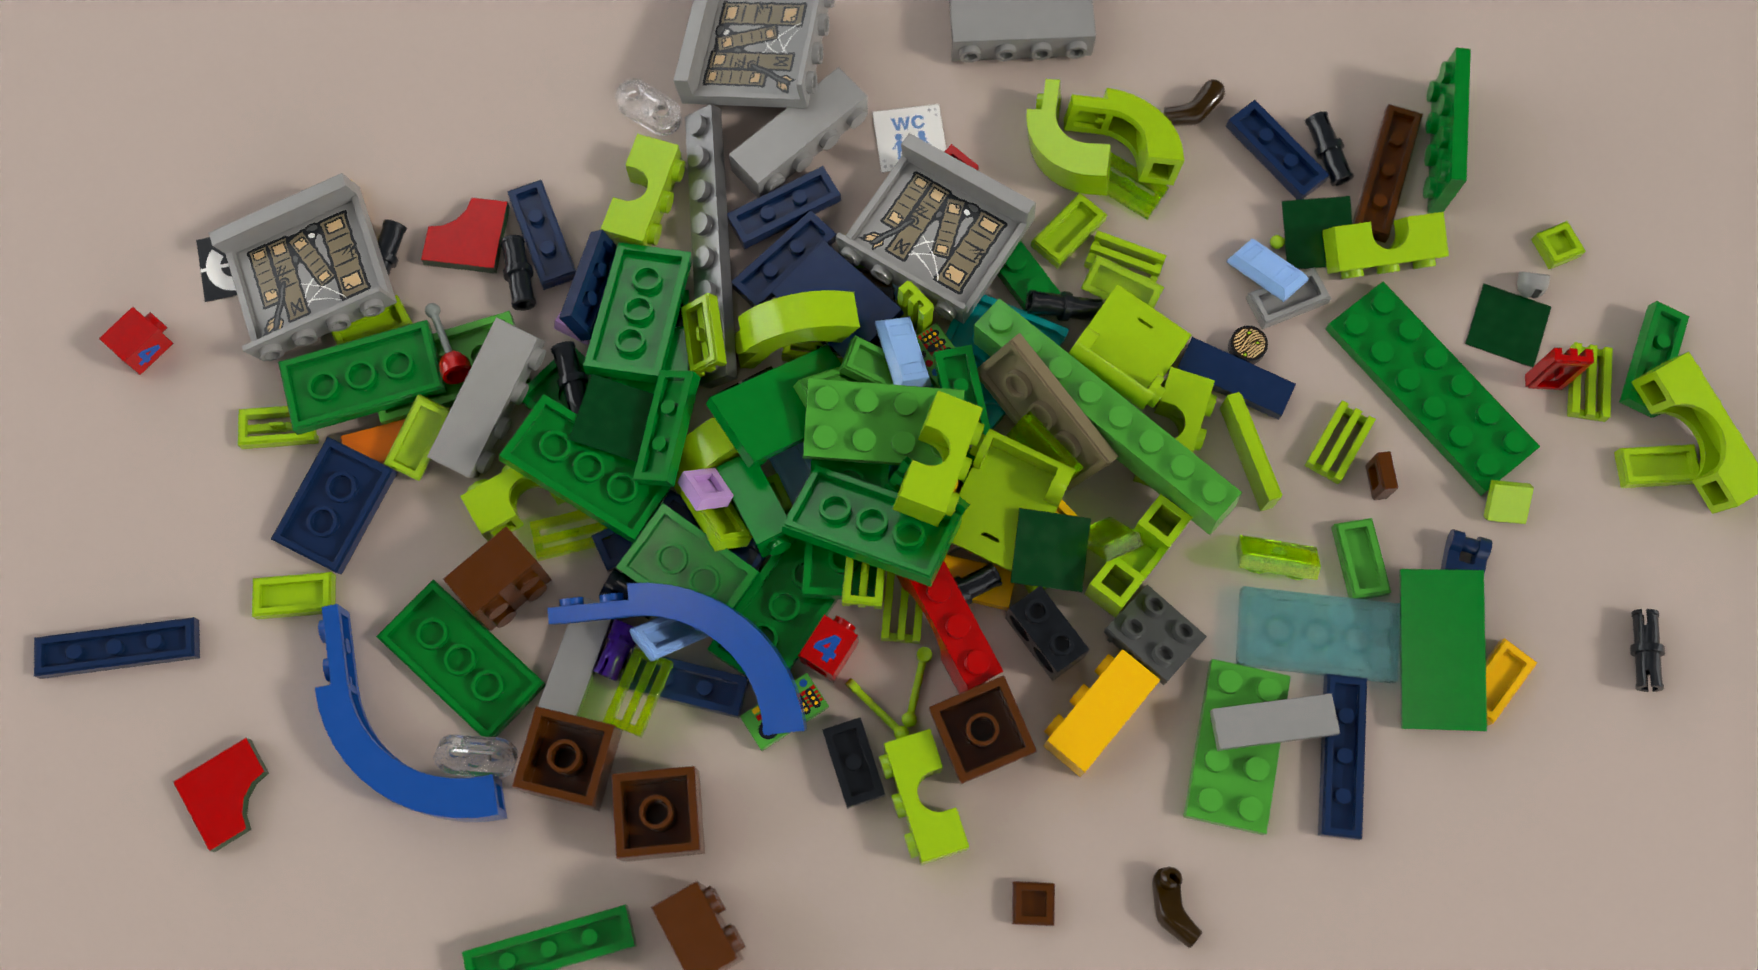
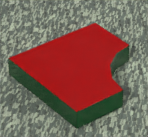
(470, 240)
(220, 793)

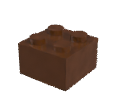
(498, 580)
(982, 729)
(567, 758)
(658, 814)
(697, 929)

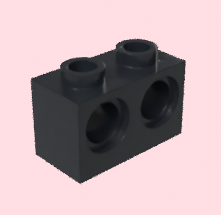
(1046, 633)

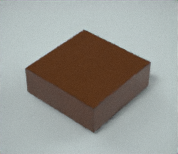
(1381, 475)
(1033, 903)

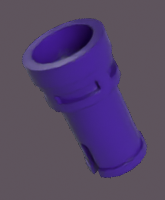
(616, 650)

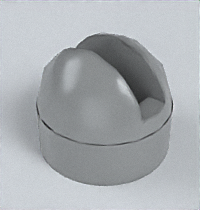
(1532, 284)

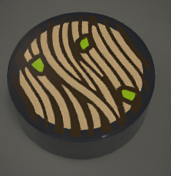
(1248, 344)

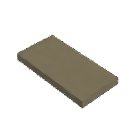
(1025, 384)

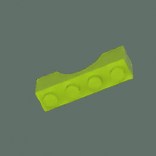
(1726, 464)

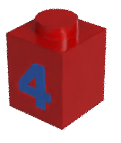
(137, 339)
(829, 647)

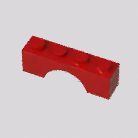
(959, 636)

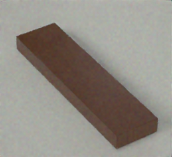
(1387, 170)

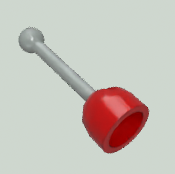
(453, 364)

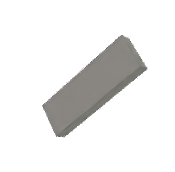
(574, 665)
(1274, 722)

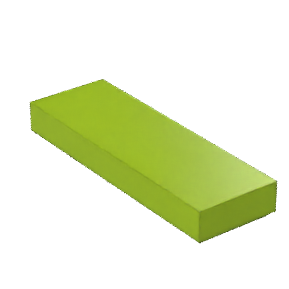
(1250, 451)

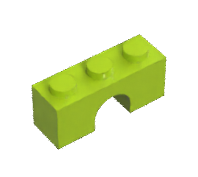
(656, 167)
(1416, 240)
(1186, 403)
(927, 489)
(495, 500)
(1125, 574)
(931, 833)

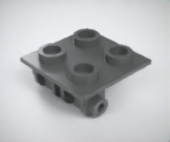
(1155, 634)

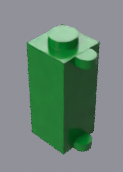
(757, 506)

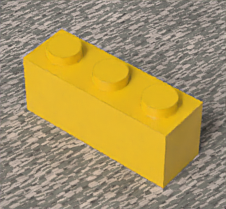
(1099, 711)

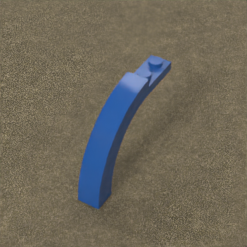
(750, 647)
(360, 748)

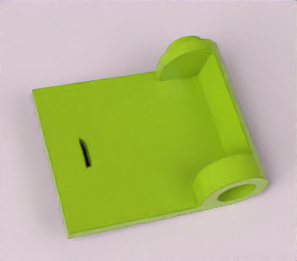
(1130, 347)
(999, 483)

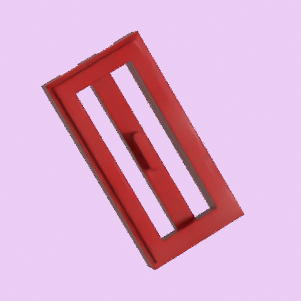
(1561, 366)

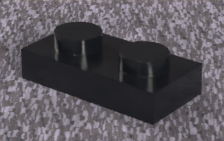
(853, 763)

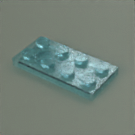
(1318, 634)

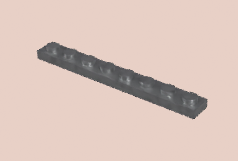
(710, 228)

